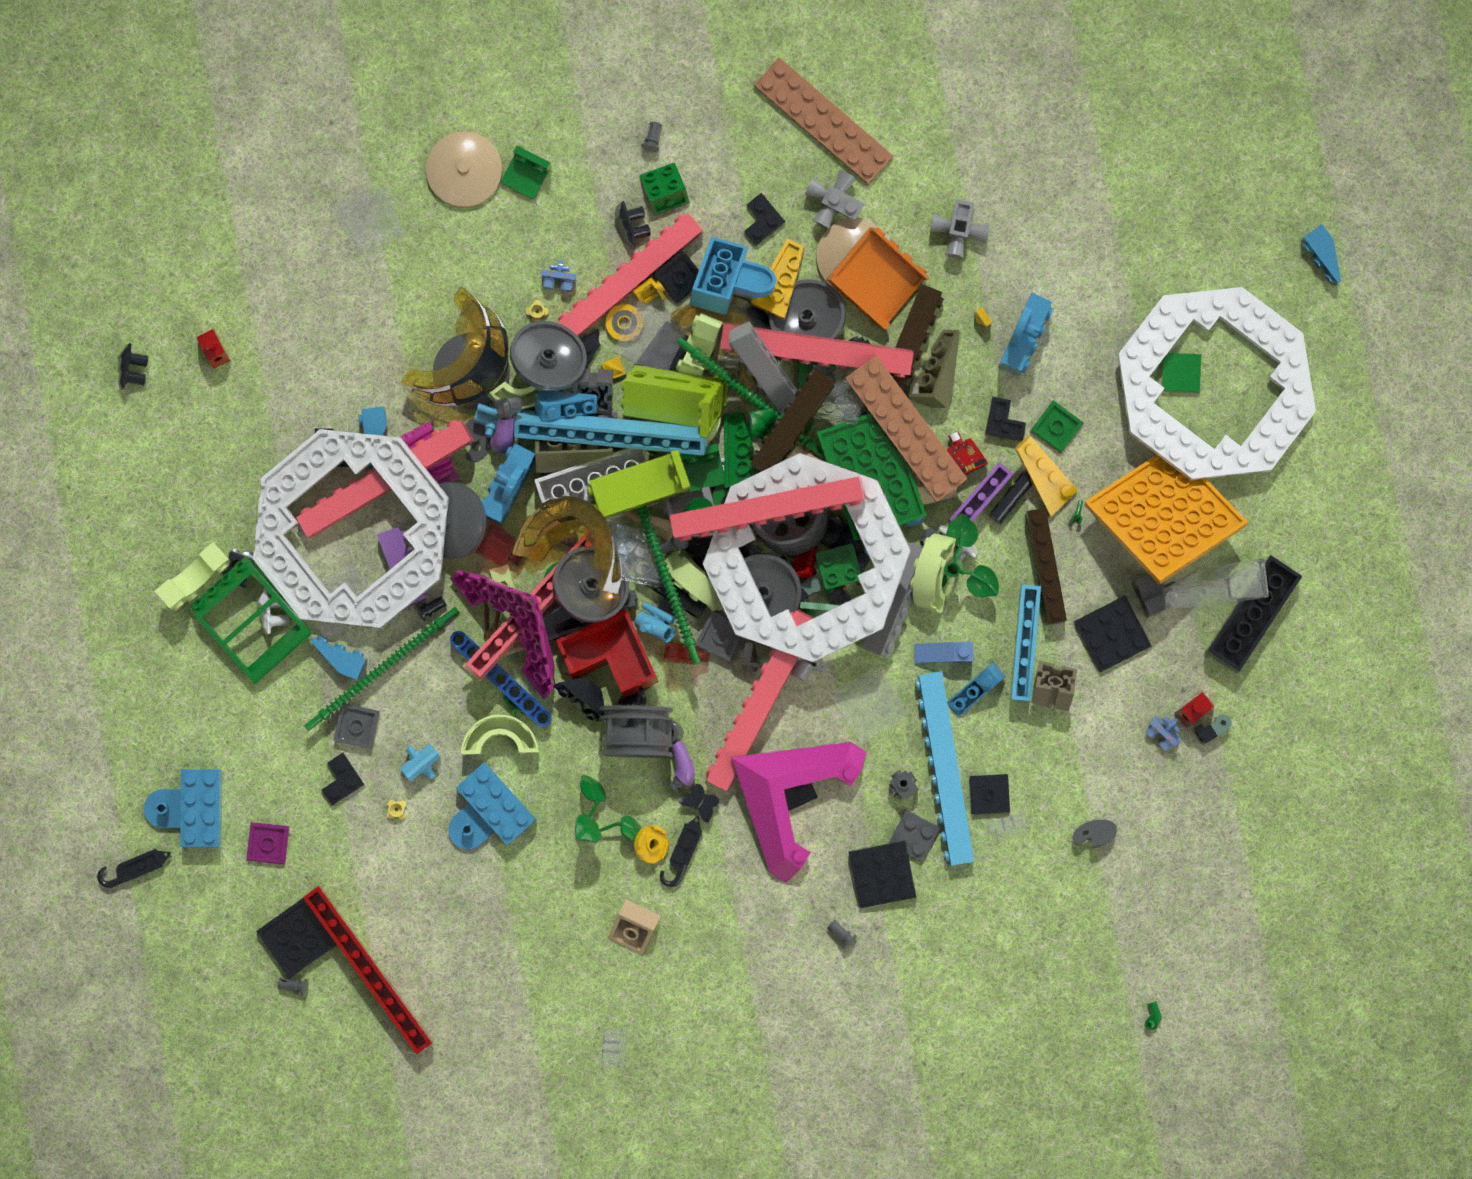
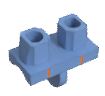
(550, 276)
(1157, 726)

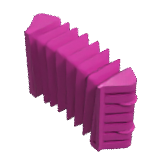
(442, 471)

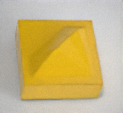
(982, 318)
(616, 365)

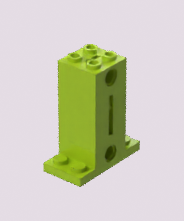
(674, 397)
(640, 485)

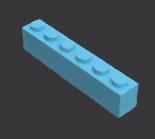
(1025, 643)

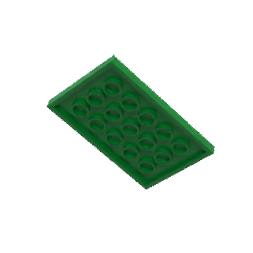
(871, 453)

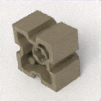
(1054, 686)

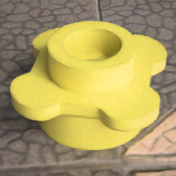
(537, 306)
(391, 810)

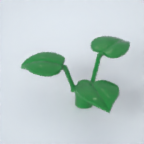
(762, 422)
(983, 580)
(586, 828)

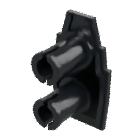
(623, 219)
(126, 358)

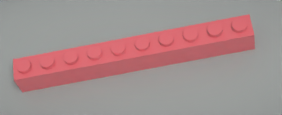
(631, 275)
(827, 350)
(373, 486)
(767, 507)
(509, 632)
(754, 713)

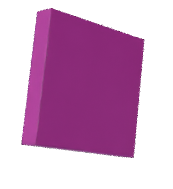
(267, 843)

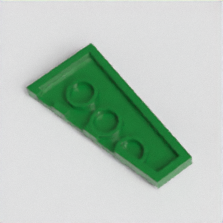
(738, 449)

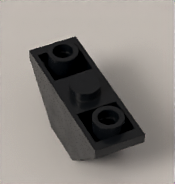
(583, 695)

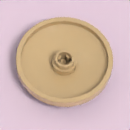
(464, 169)
(838, 242)

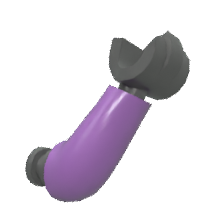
(505, 427)
(684, 767)

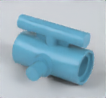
(487, 417)
(655, 624)
(420, 762)

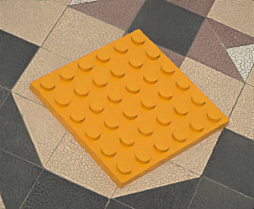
(1165, 517)

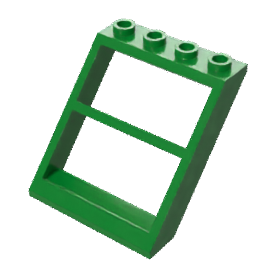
(278, 650)

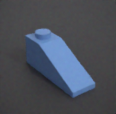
(944, 652)

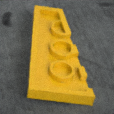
(786, 271)
(1049, 481)

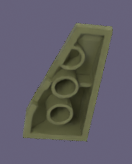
(936, 379)
(556, 456)

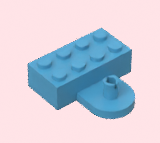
(726, 272)
(1027, 330)
(508, 484)
(192, 808)
(489, 810)

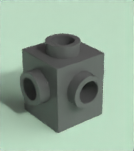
(903, 792)

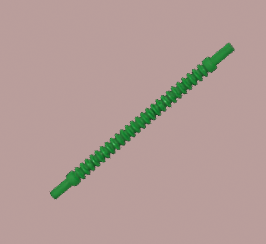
(695, 353)
(688, 642)
(324, 714)

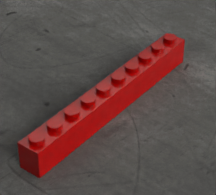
(368, 969)

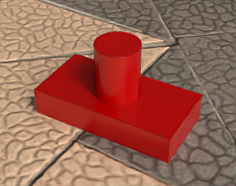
(805, 563)

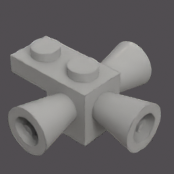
(834, 199)
(959, 228)

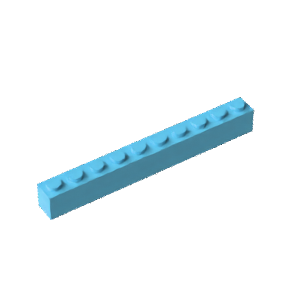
(612, 433)
(946, 769)

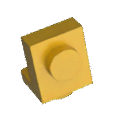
(649, 291)

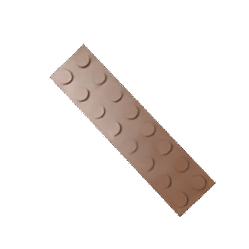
(823, 121)
(906, 428)

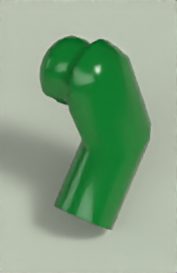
(1155, 1016)

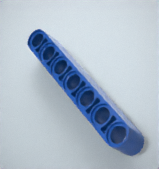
(508, 685)

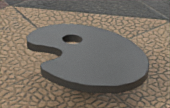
(478, 434)
(1099, 832)

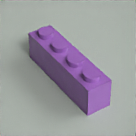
(984, 492)
(395, 550)

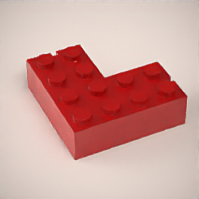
(609, 643)

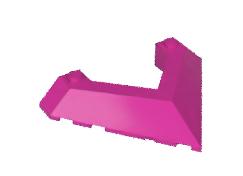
(527, 613)
(763, 784)

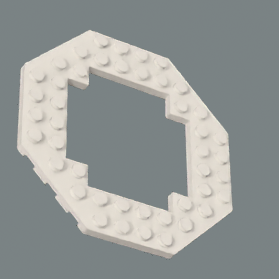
(1172, 439)
(408, 481)
(838, 626)

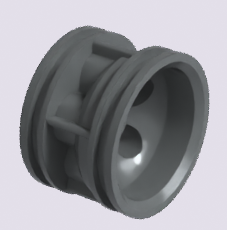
(798, 539)
(636, 731)

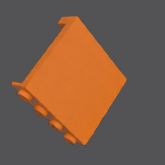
(877, 277)

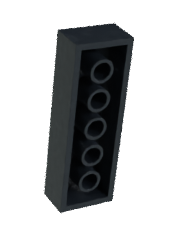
(1252, 618)

